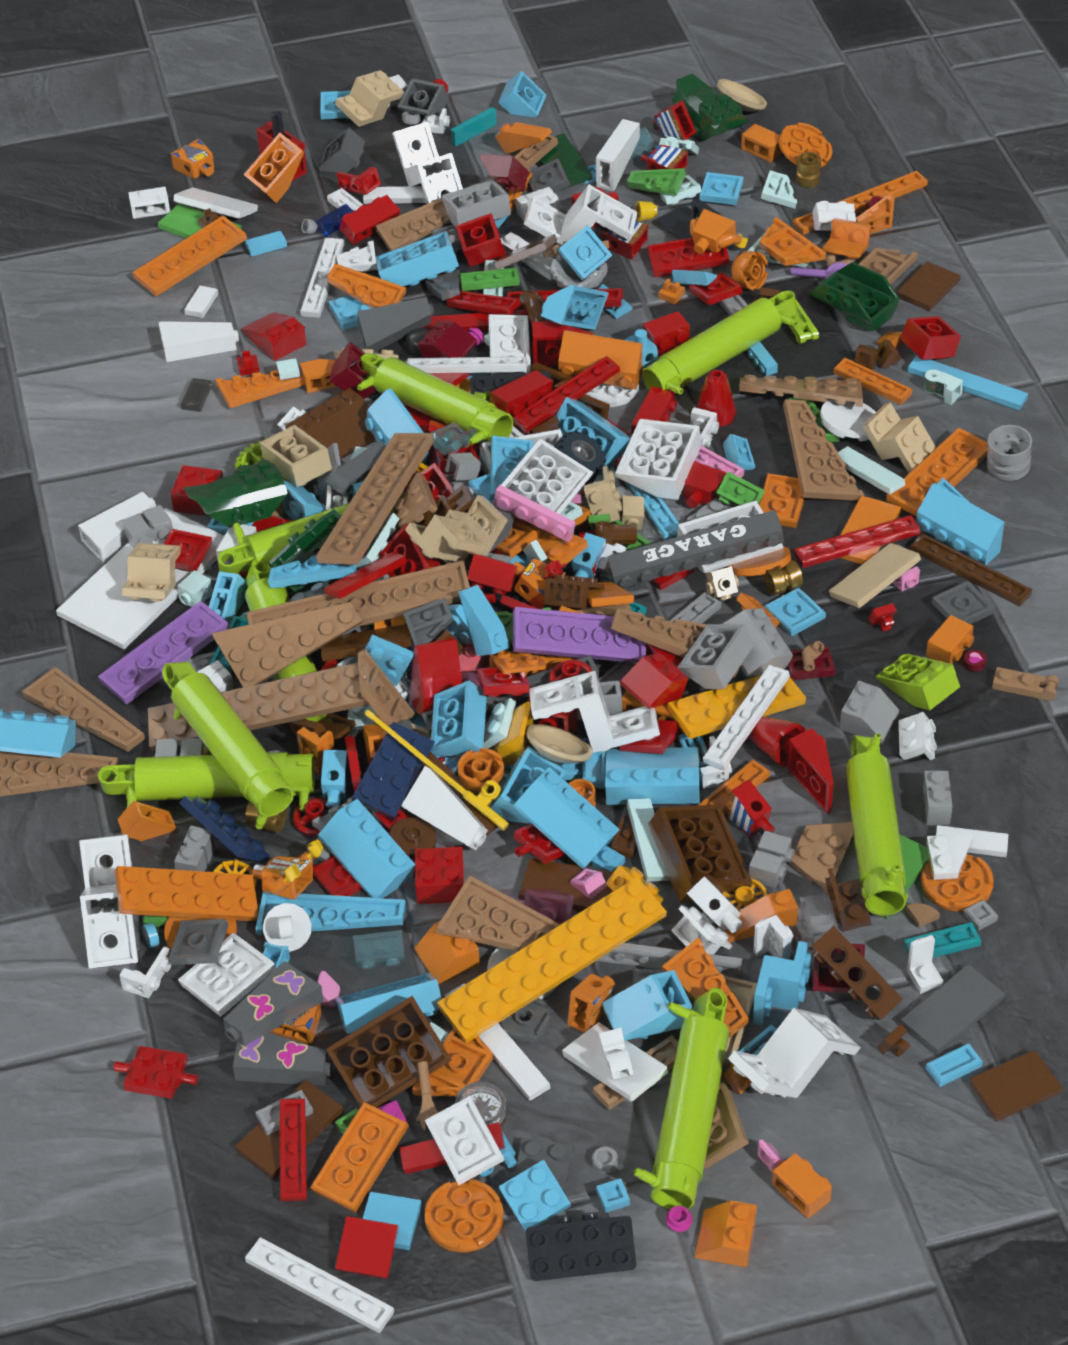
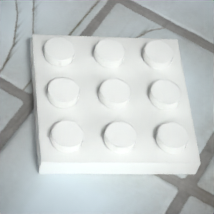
(230, 978)

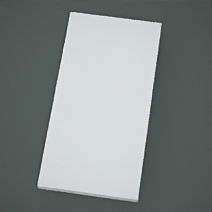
(117, 618)

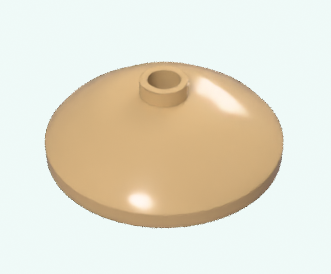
(744, 96)
(558, 744)

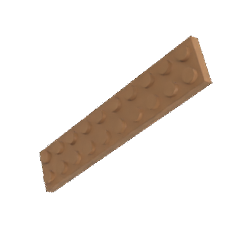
(375, 499)
(384, 597)
(272, 702)

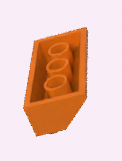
(583, 350)

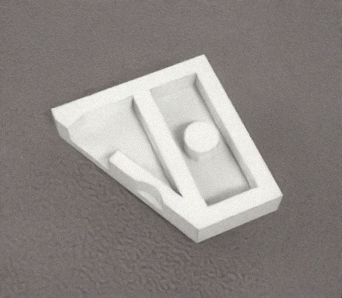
(359, 259)
(948, 854)

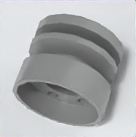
(1009, 452)

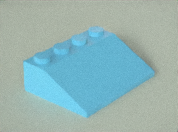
(418, 261)
(662, 777)

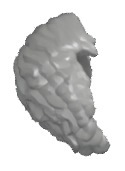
(566, 275)

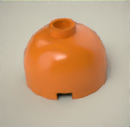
(749, 270)
(479, 767)

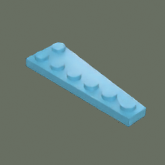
(338, 912)

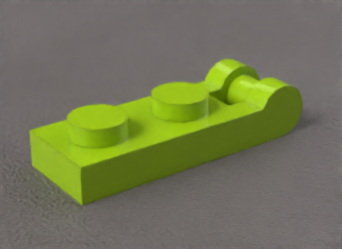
(803, 324)

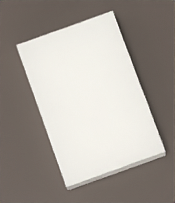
(464, 1140)

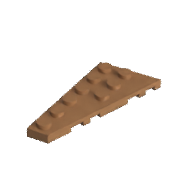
(808, 388)
(817, 462)
(666, 635)
(275, 644)
(34, 773)
(492, 918)

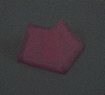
(550, 903)

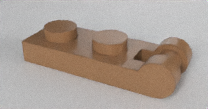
(1025, 683)

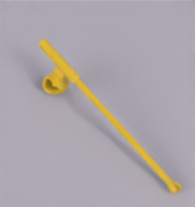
(479, 802)

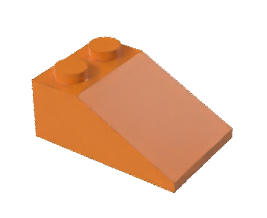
(275, 167)

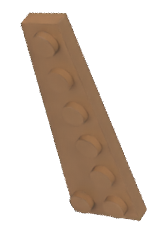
(413, 225)
(66, 697)

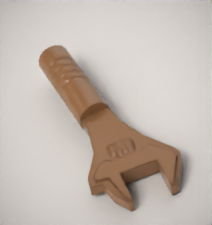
(428, 1108)

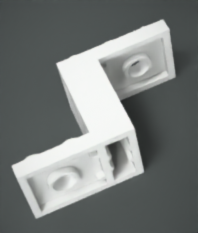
(425, 165)
(589, 208)
(586, 694)
(101, 904)
(793, 1054)

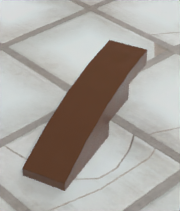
(458, 501)

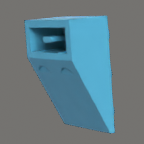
(643, 1007)

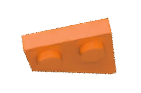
(879, 215)

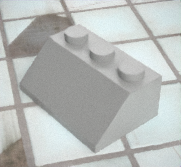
(476, 202)
(768, 644)
(717, 655)

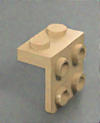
(604, 497)

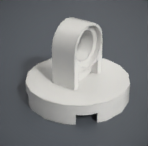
(287, 926)

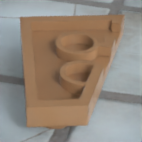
(727, 1129)

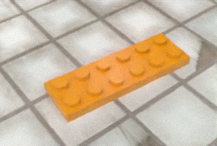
(714, 708)

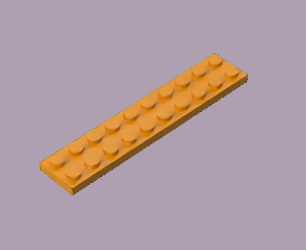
(551, 959)

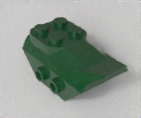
(708, 110)
(860, 294)
(242, 497)
(305, 545)

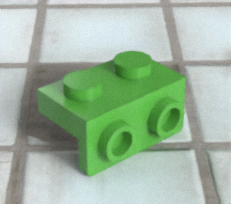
(738, 491)

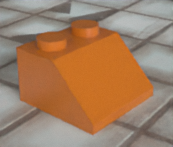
(446, 955)
(727, 1233)

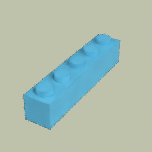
(762, 359)

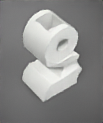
(616, 1053)

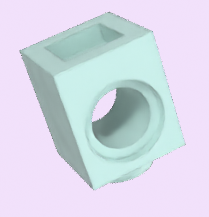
(195, 589)

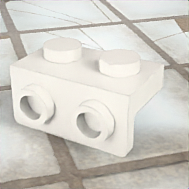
(917, 736)
(773, 938)

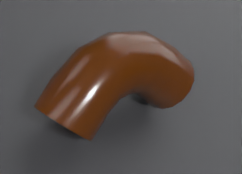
(533, 303)

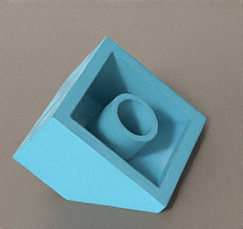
(522, 96)
(300, 503)

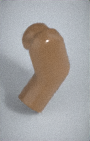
(831, 259)
(810, 653)

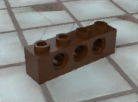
(835, 940)

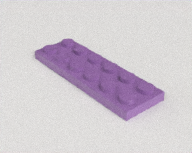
(572, 636)
(172, 644)

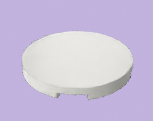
(613, 395)
(846, 419)

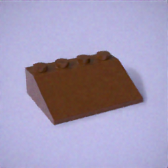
(339, 422)
(696, 845)
(385, 1052)

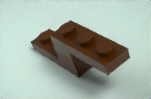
(560, 378)

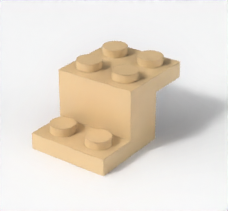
(369, 98)
(899, 437)
(483, 520)
(446, 538)
(151, 571)

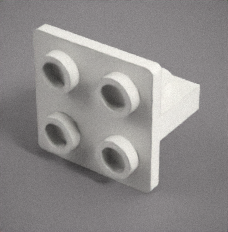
(700, 925)

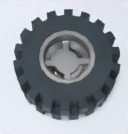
(584, 451)

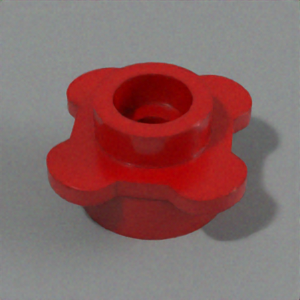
(553, 569)

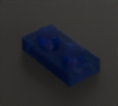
(332, 221)

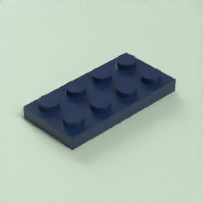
(392, 772)
(223, 827)

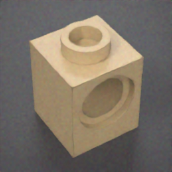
(632, 511)

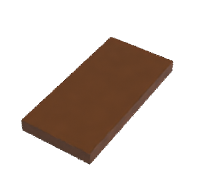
(350, 644)
(558, 877)
(264, 1149)

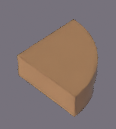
(922, 913)

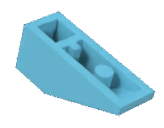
(228, 595)
(483, 623)

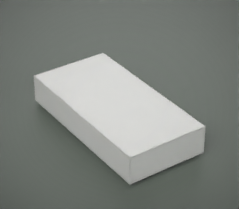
(201, 301)

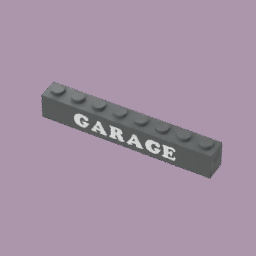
(696, 549)

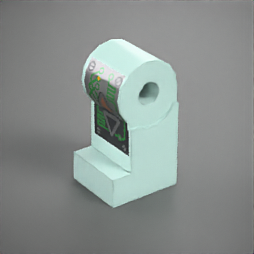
(943, 385)

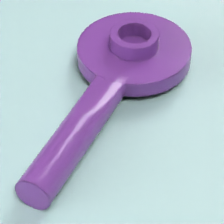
(816, 272)

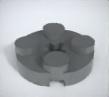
(529, 1030)

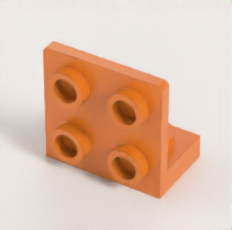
(848, 238)
(516, 662)

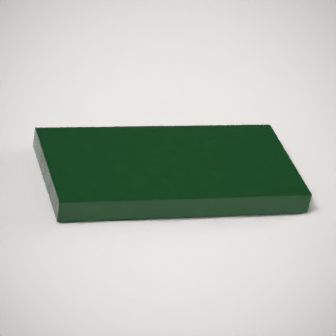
(570, 160)

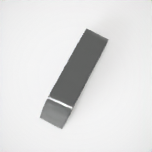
(355, 470)

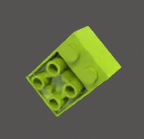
(920, 680)

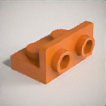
(311, 743)

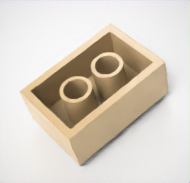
(296, 455)

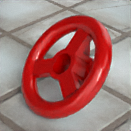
(569, 669)
(313, 809)

